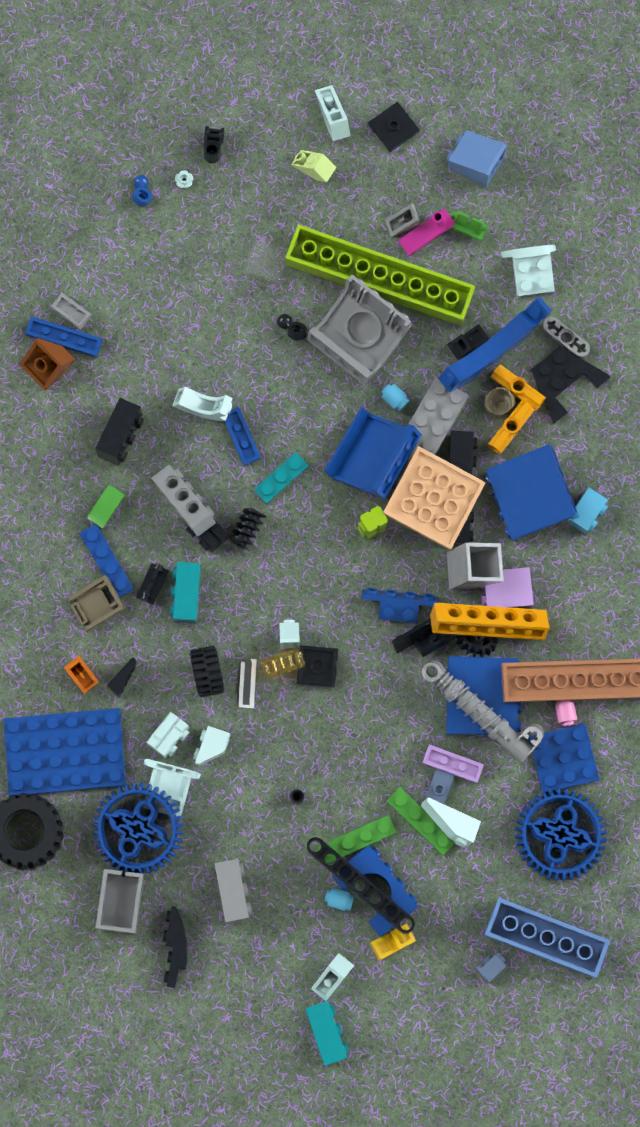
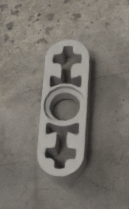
(558, 324)

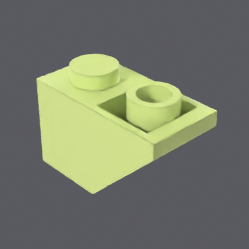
(314, 165)

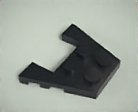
(559, 372)

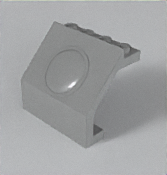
(360, 330)

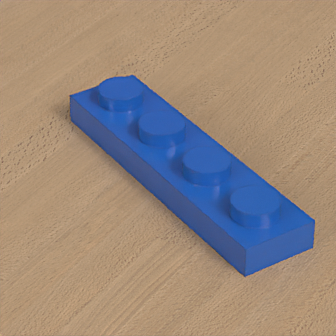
(64, 336)
(106, 560)

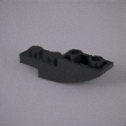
(175, 938)

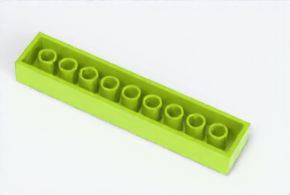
(389, 276)

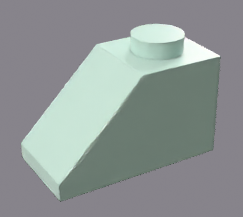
(289, 635)
(332, 977)

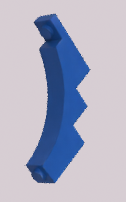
(495, 348)

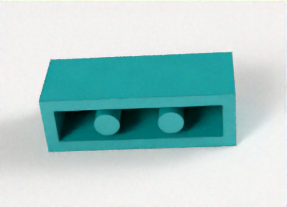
(185, 592)
(327, 1032)

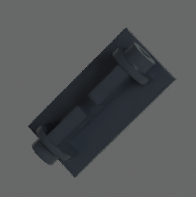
(152, 583)

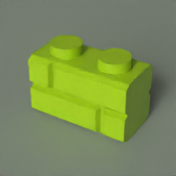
(372, 523)

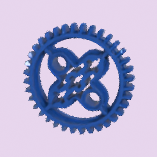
(569, 835)
(138, 845)

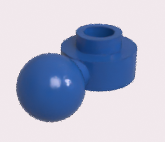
(141, 195)

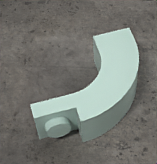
(203, 406)

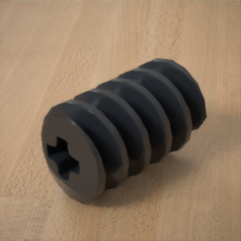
(246, 527)

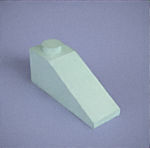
(333, 113)
(453, 823)

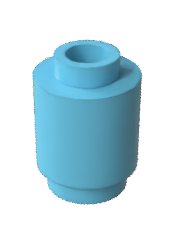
(395, 397)
(339, 899)

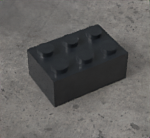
(119, 432)

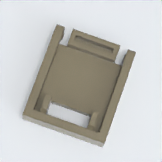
(94, 605)

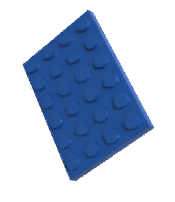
(64, 752)

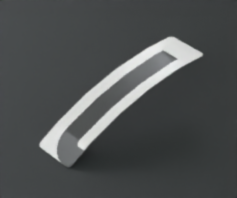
(247, 683)

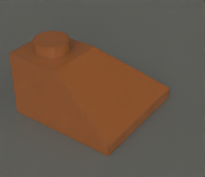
(46, 362)

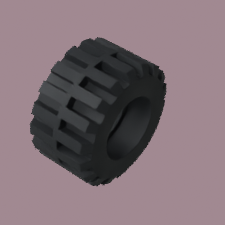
(207, 671)

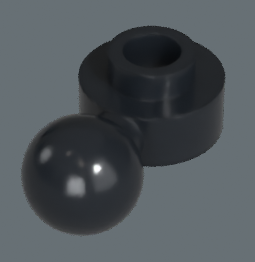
(296, 330)

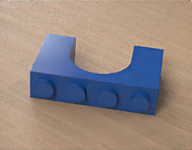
(369, 863)

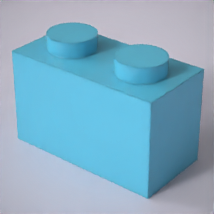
(589, 508)

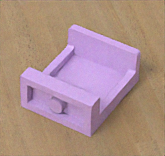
(512, 592)

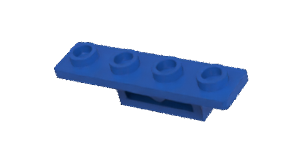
(399, 605)

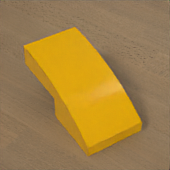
(392, 942)

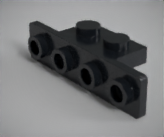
(422, 638)

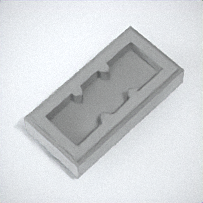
(71, 311)

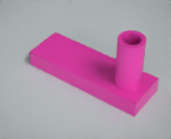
(427, 232)

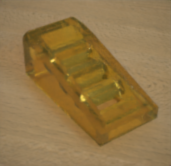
(269, 674)

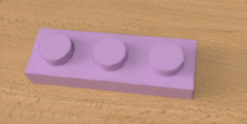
(453, 763)

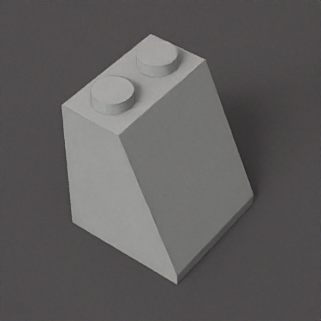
(474, 565)

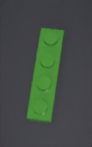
(420, 821)
(361, 838)

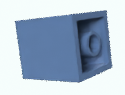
(476, 157)

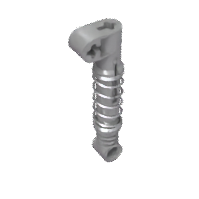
(484, 716)

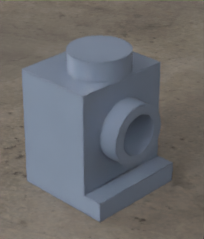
(491, 967)

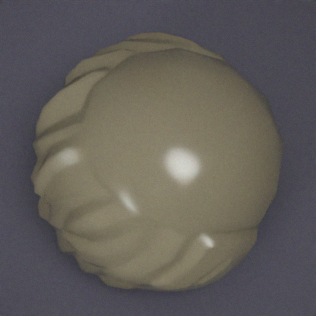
(499, 401)

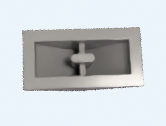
(403, 221)

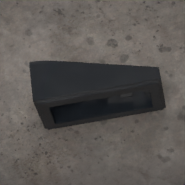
(120, 681)

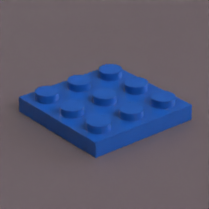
(564, 758)

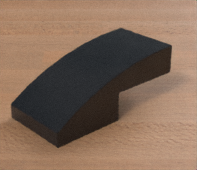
(468, 342)

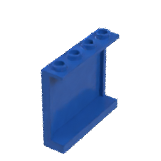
(372, 453)
(531, 492)
(485, 680)

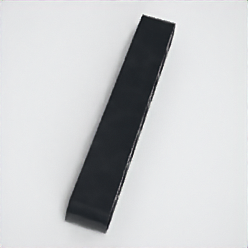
(356, 876)

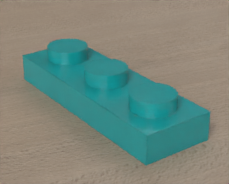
(281, 478)

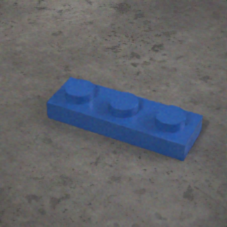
(241, 437)

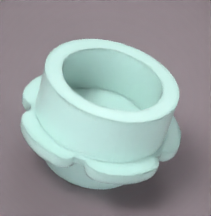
(184, 184)

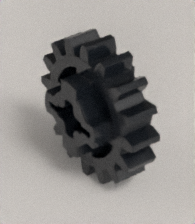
(477, 644)

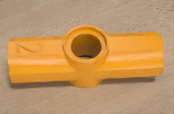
(508, 380)
(517, 418)

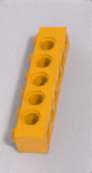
(489, 621)

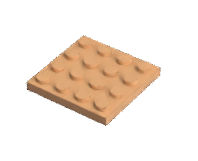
(434, 498)

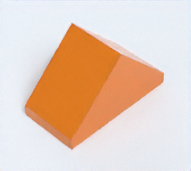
(81, 674)

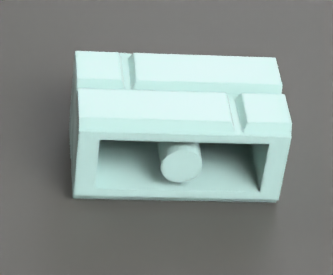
(168, 735)

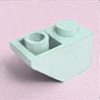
(213, 745)

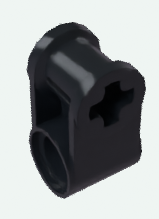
(213, 141)

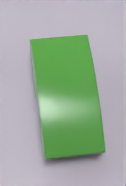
(106, 506)

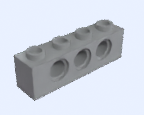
(197, 521)

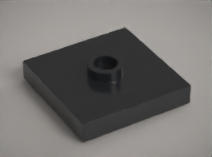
(393, 127)
(319, 666)

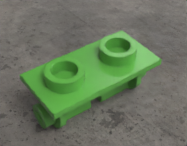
(475, 228)

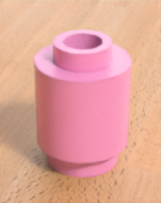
(566, 713)

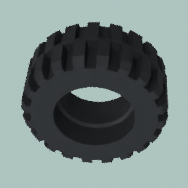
(52, 831)

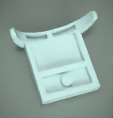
(532, 269)
(173, 781)

